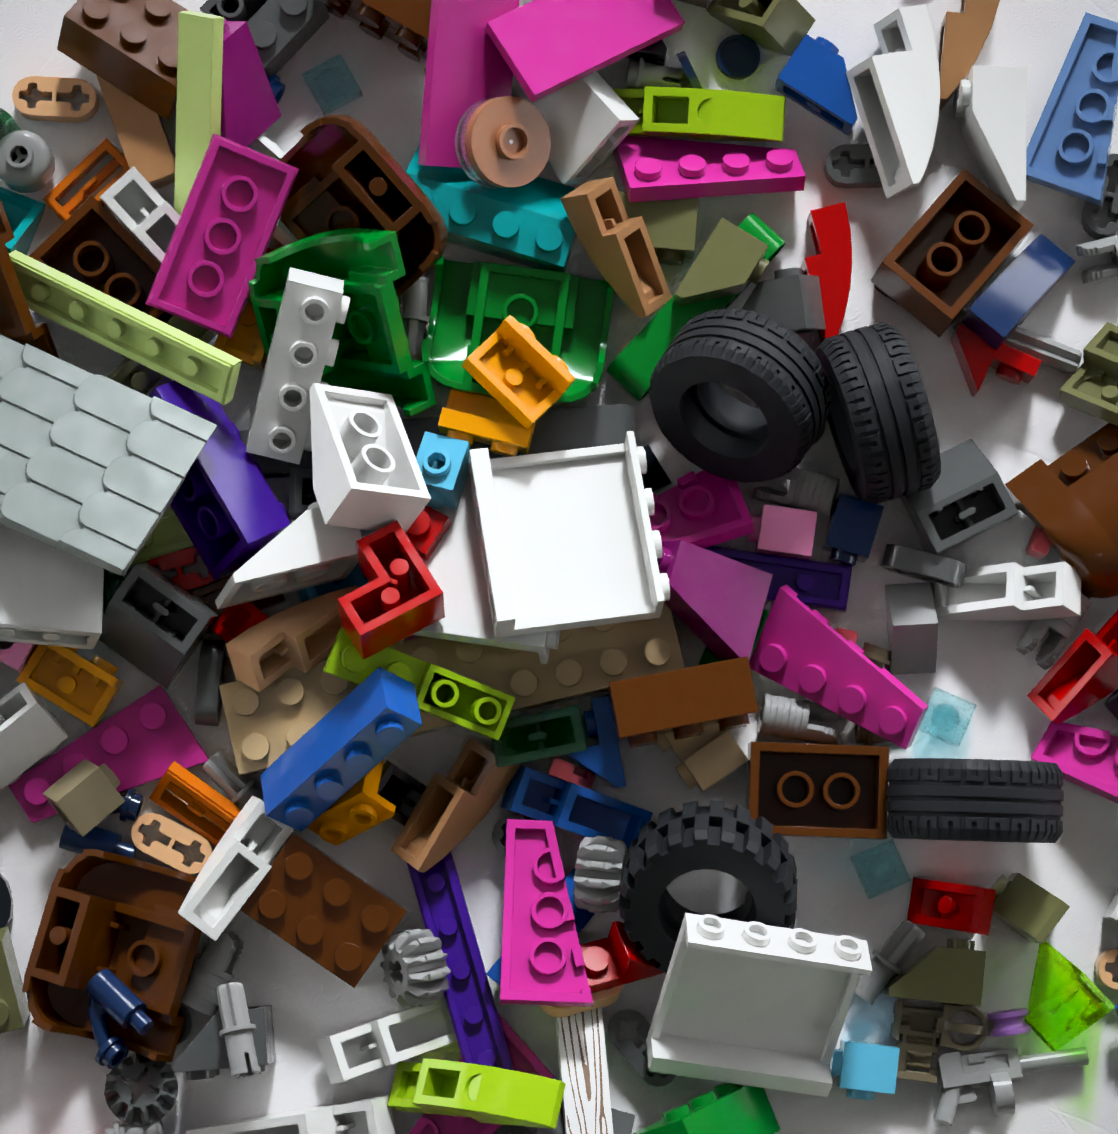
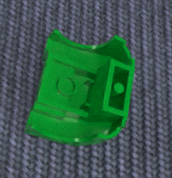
(560, 308)
(372, 340)

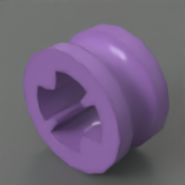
(1009, 1022)

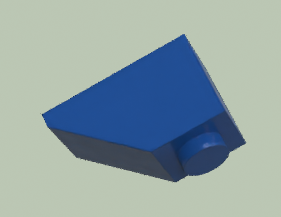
(819, 83)

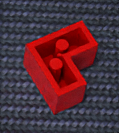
(399, 594)

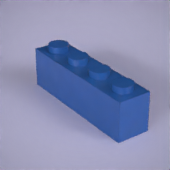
(340, 749)

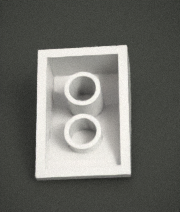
(995, 127)
(363, 460)
(296, 559)

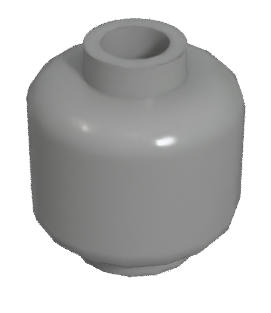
(37, 165)

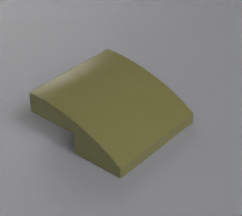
(1095, 383)

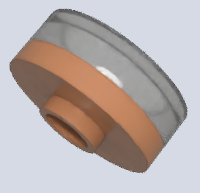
(502, 142)

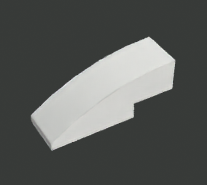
(142, 211)
(1012, 593)
(234, 869)
(386, 1041)

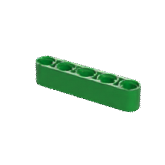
(638, 359)

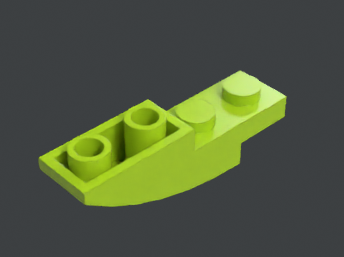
(706, 114)
(436, 688)
(476, 1092)

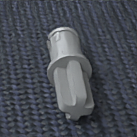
(413, 315)
(227, 778)
(889, 960)
(237, 1030)

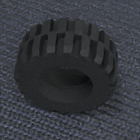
(700, 840)

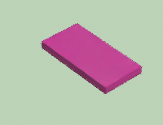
(566, 40)
(459, 72)
(220, 235)

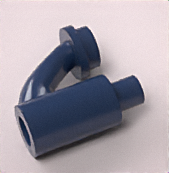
(104, 839)
(114, 998)

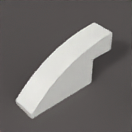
(900, 97)
(350, 1117)

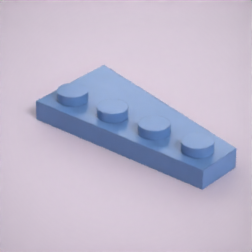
(1078, 120)

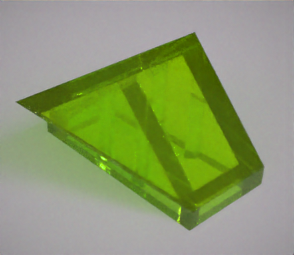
(1062, 999)

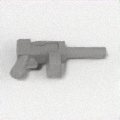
(997, 1071)

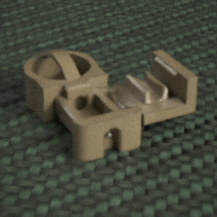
(920, 1036)

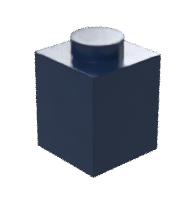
(852, 530)

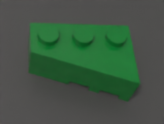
(729, 1111)

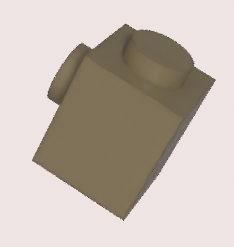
(85, 796)

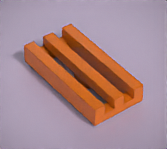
(80, 172)
(200, 799)

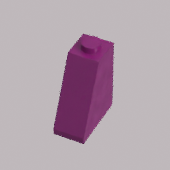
(247, 97)
(715, 597)

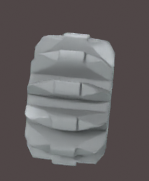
(599, 874)
(415, 967)

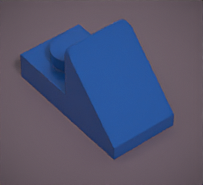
(602, 759)

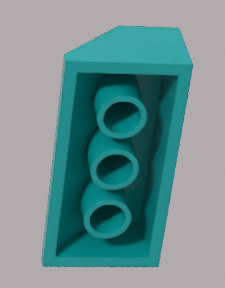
(508, 223)

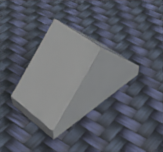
(911, 628)

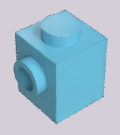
(443, 468)
(865, 1068)

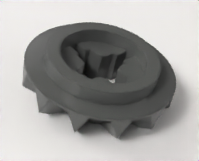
(149, 1106)

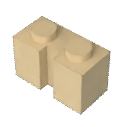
(704, 757)

